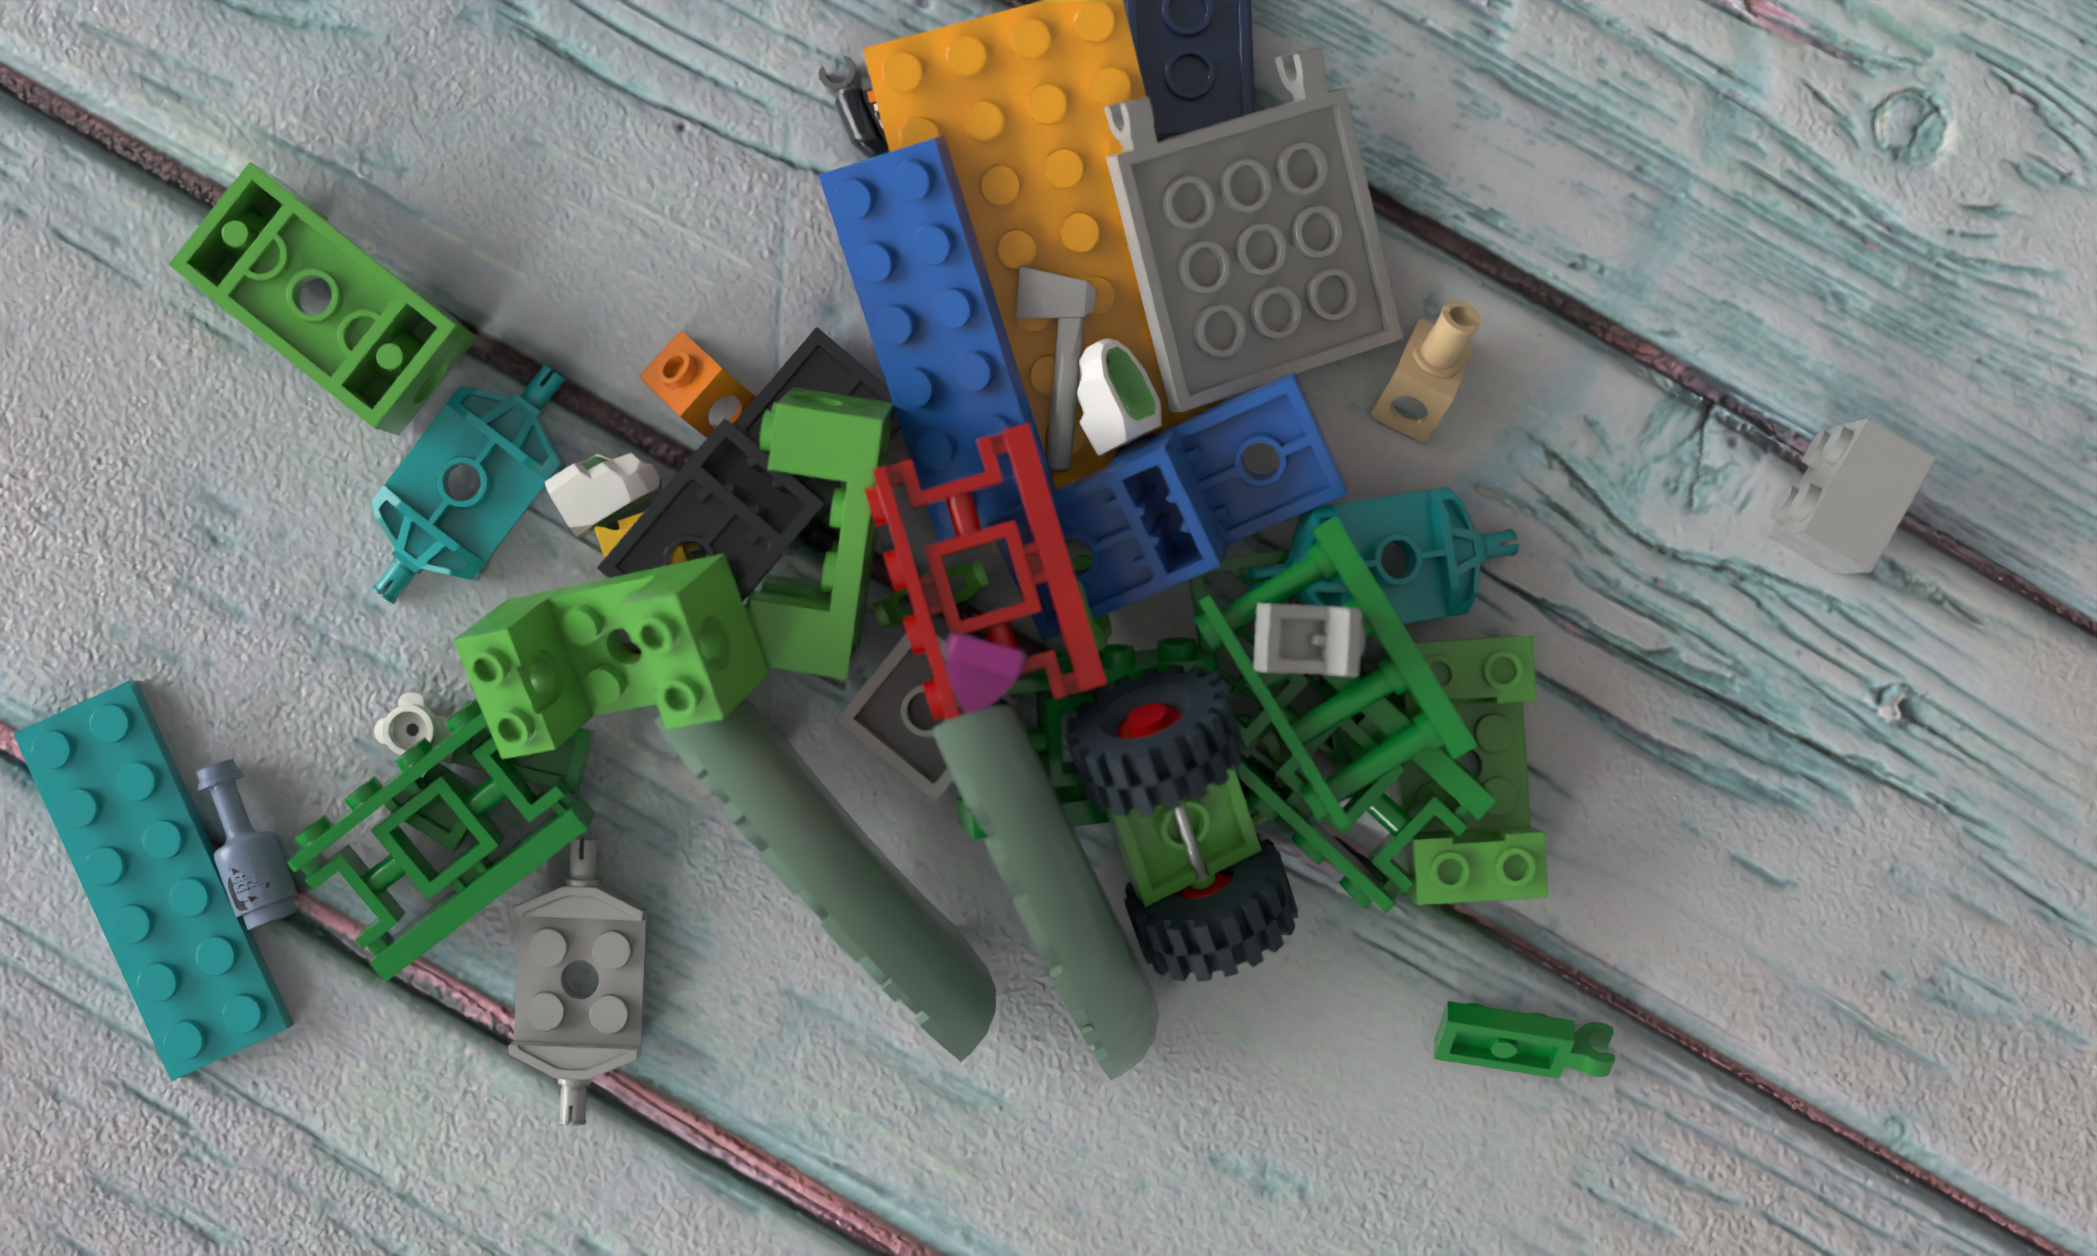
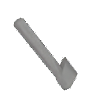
(1070, 300)

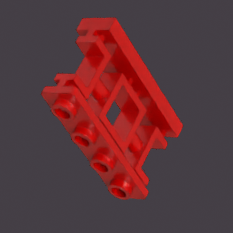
(1034, 564)

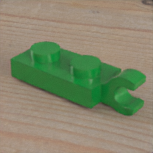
(1521, 1041)

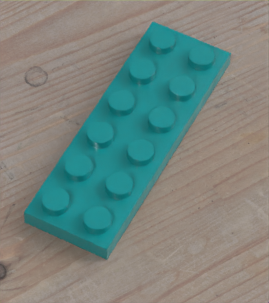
(152, 879)

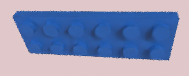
(932, 318)

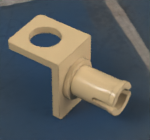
(1430, 370)

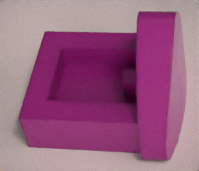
(980, 670)

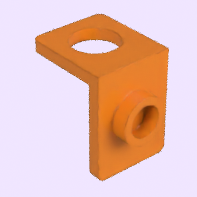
(693, 382)

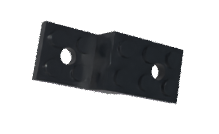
(729, 495)

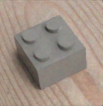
(1850, 496)
(896, 721)

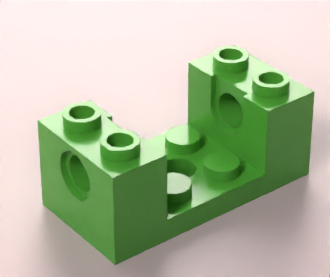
(376, 341)
(821, 623)
(558, 657)
(1500, 851)

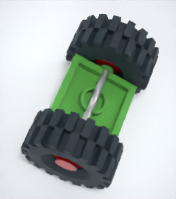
(1164, 771)

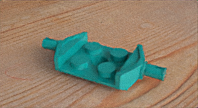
(514, 459)
(1438, 547)

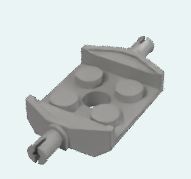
(569, 1032)

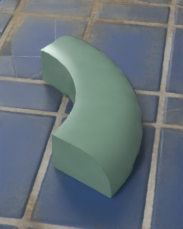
(841, 874)
(1052, 883)

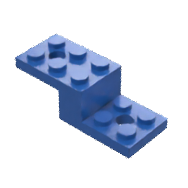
(1185, 496)

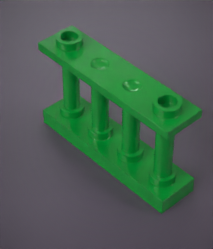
(1397, 672)

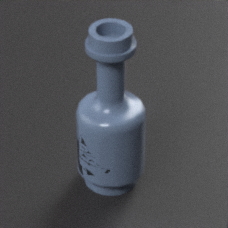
(249, 860)

